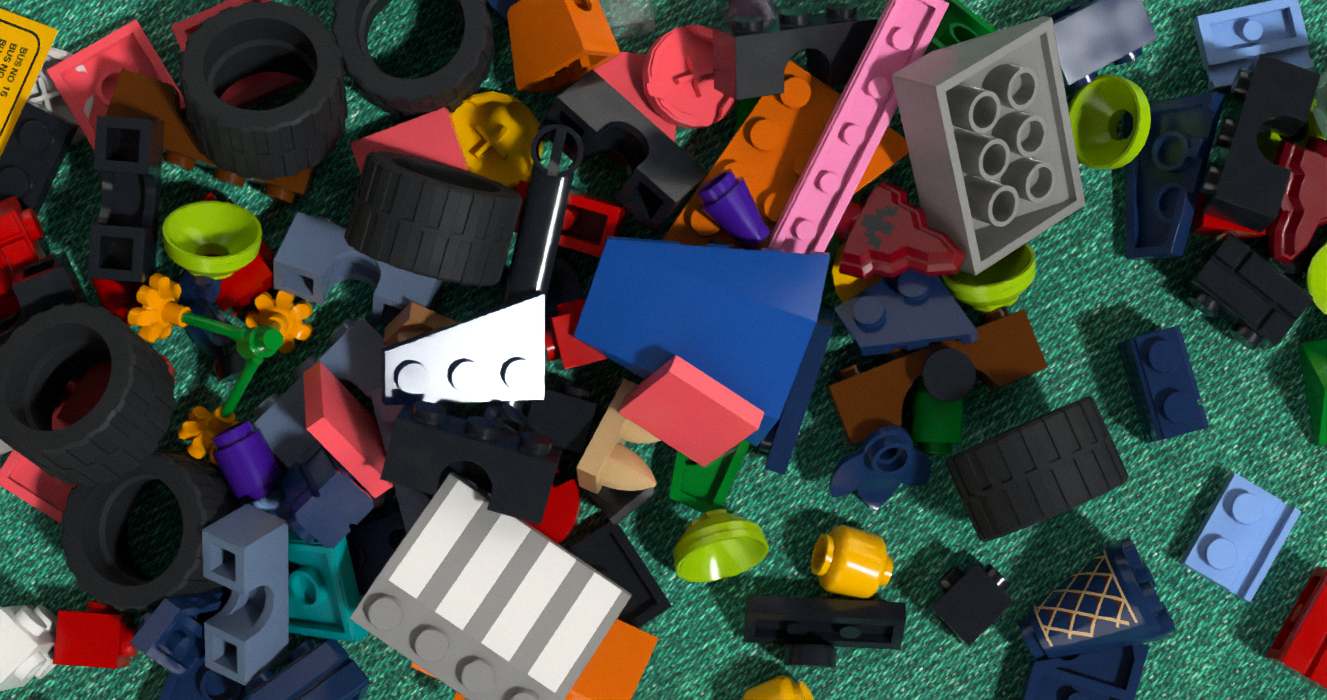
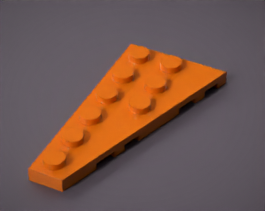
(773, 152)

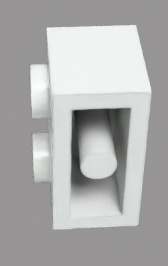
(25, 644)

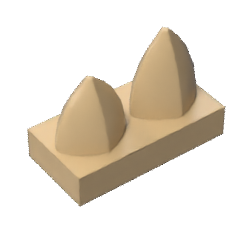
(608, 460)

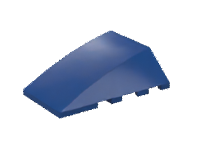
(713, 305)

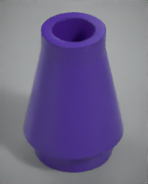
(733, 208)

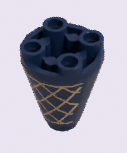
(1099, 607)

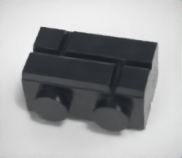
(1246, 293)

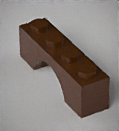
(152, 99)
(875, 397)

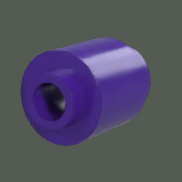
(246, 461)

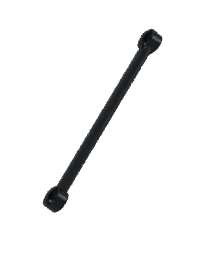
(540, 226)

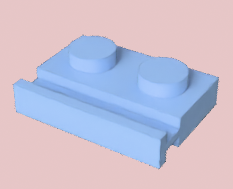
(1238, 35)
(1240, 537)

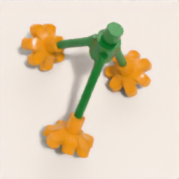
(268, 331)

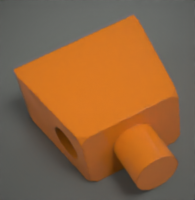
(558, 42)

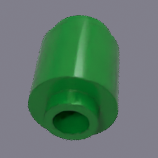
(935, 423)

